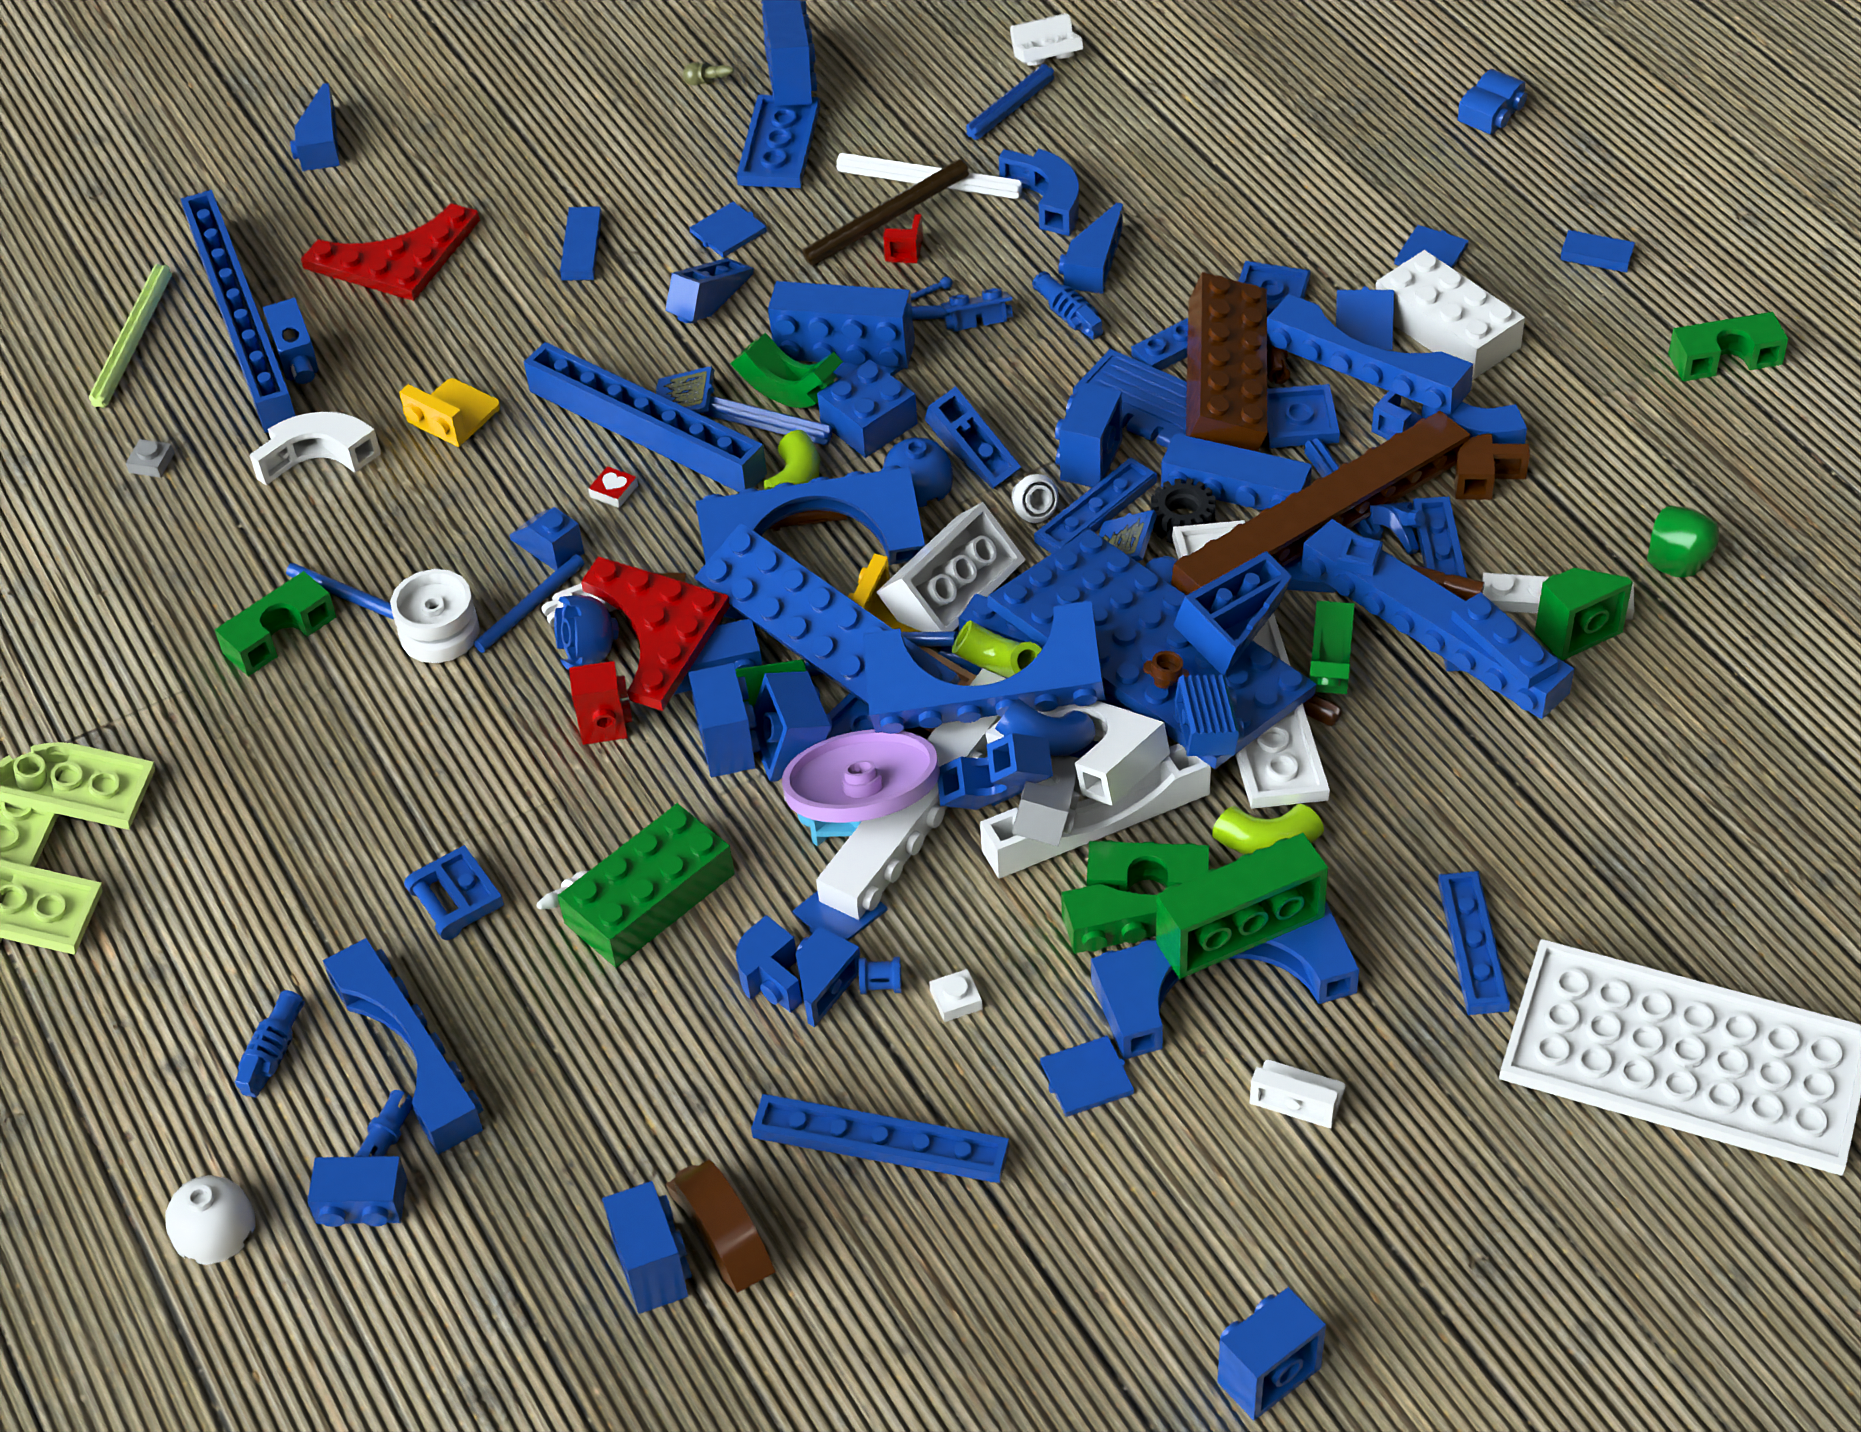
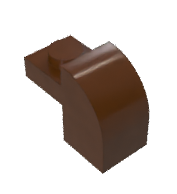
(1483, 462)

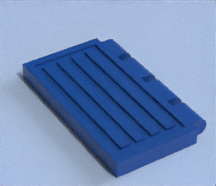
(1150, 398)

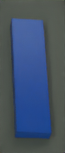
(1097, 505)
(1473, 943)

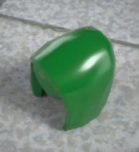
(1682, 541)

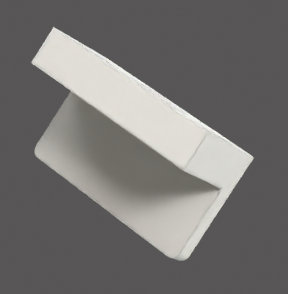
(1296, 1093)

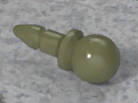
(699, 73)

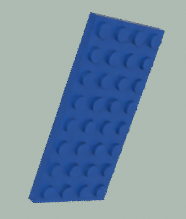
(1133, 624)

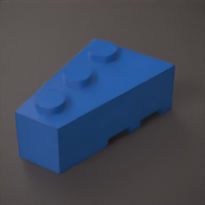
(1232, 610)

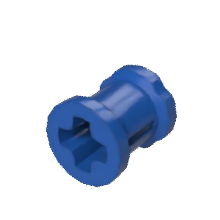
(880, 975)

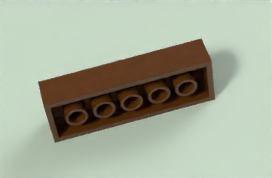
(1227, 362)

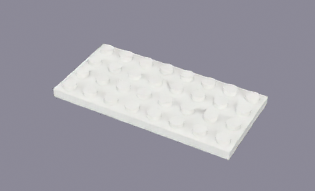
(1688, 1056)

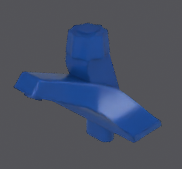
(1400, 519)

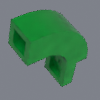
(781, 377)
(1332, 646)

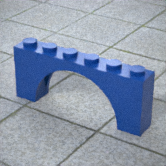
(878, 500)
(1061, 675)
(1138, 978)

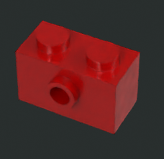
(599, 702)

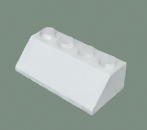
(942, 578)

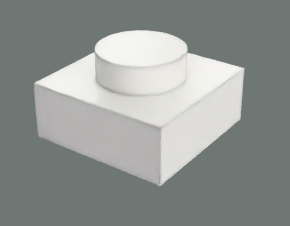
(955, 995)

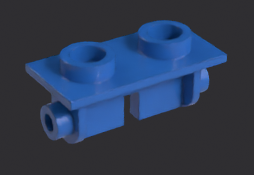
(989, 305)

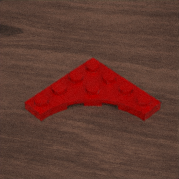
(396, 264)
(669, 620)

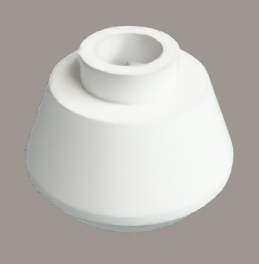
(1035, 498)

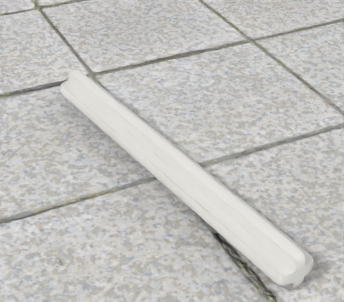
(915, 173)

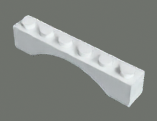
(1168, 786)

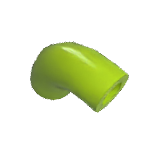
(800, 459)
(993, 651)
(1250, 833)

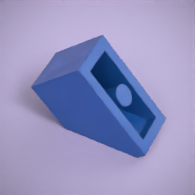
(550, 537)
(825, 971)

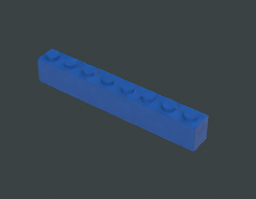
(646, 418)
(1424, 613)

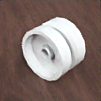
(435, 615)

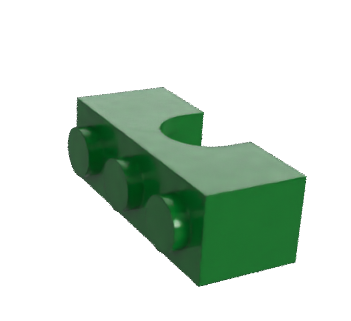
(1753, 338)
(295, 604)
(1126, 863)

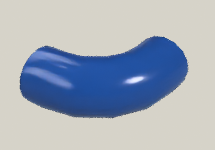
(1065, 733)

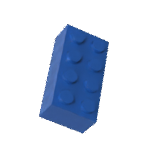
(789, 51)
(852, 321)

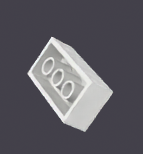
(1452, 313)

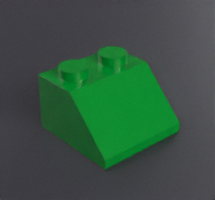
(1581, 610)

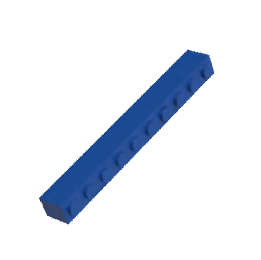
(238, 310)

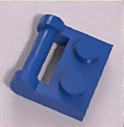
(465, 885)

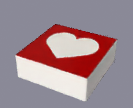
(613, 486)

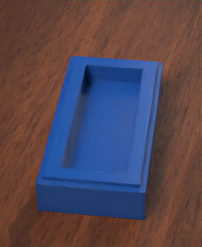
(1597, 251)

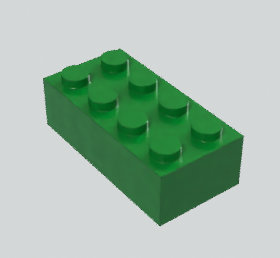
(646, 885)
(1241, 905)

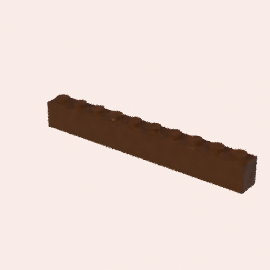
(1344, 496)

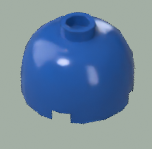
(928, 466)
(584, 630)

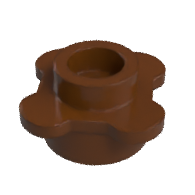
(1165, 668)

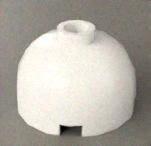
(209, 1219)

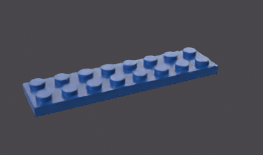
(802, 610)

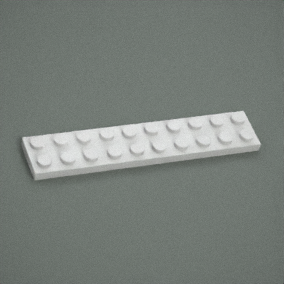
(1283, 761)

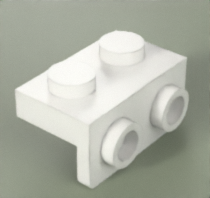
(1045, 38)

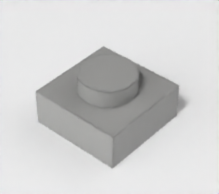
(150, 458)

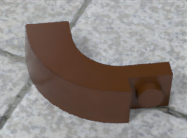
(723, 1224)

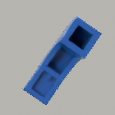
(1050, 178)
(1502, 422)

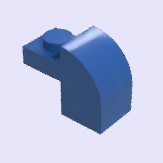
(763, 963)

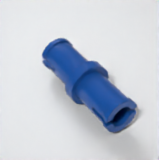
(385, 1128)

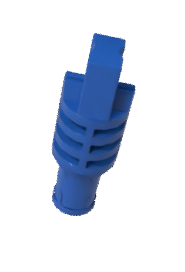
(1069, 305)
(268, 1045)

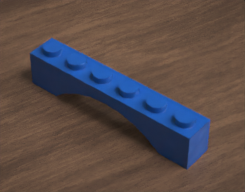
(1423, 377)
(440, 1102)

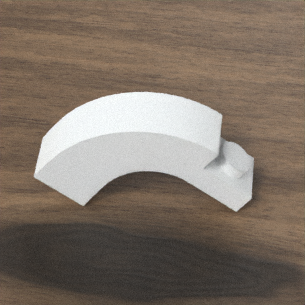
(315, 436)

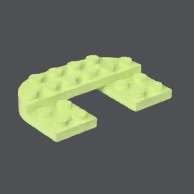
(34, 789)

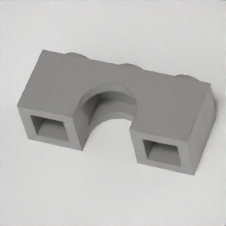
(1050, 805)

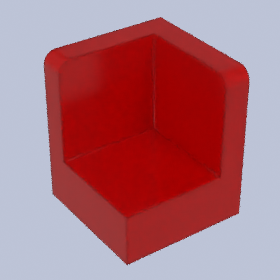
(904, 244)

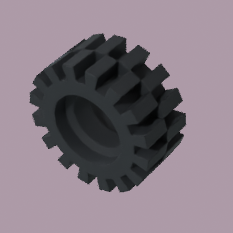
(1181, 497)

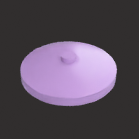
(860, 776)

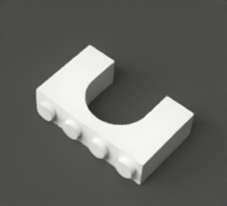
(1125, 754)

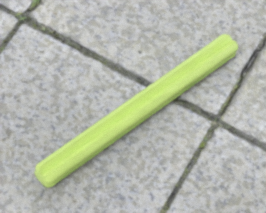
(130, 336)

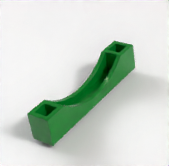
(1107, 916)

